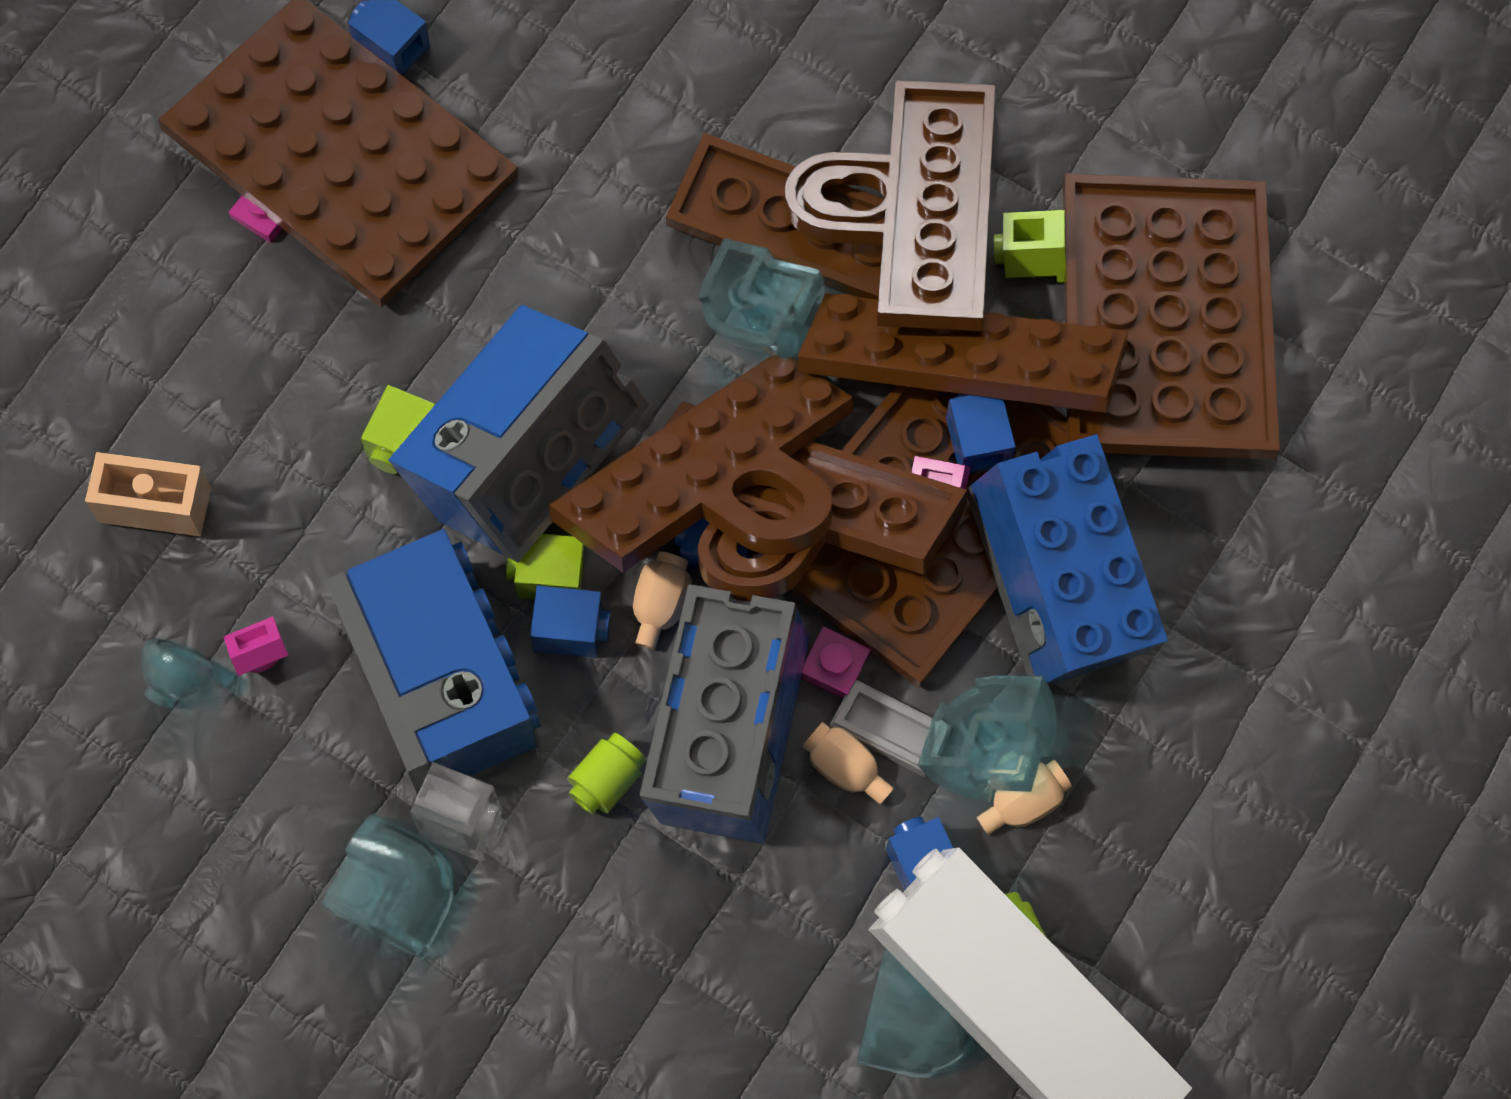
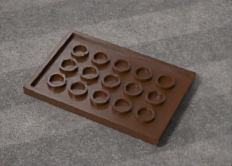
(339, 150)
(1192, 288)
(893, 611)

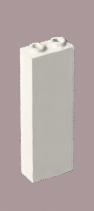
(1016, 988)

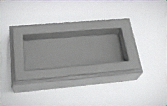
(884, 725)

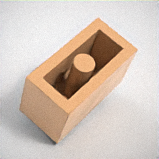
(148, 494)

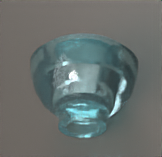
(173, 671)

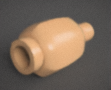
(660, 597)
(845, 762)
(1025, 808)

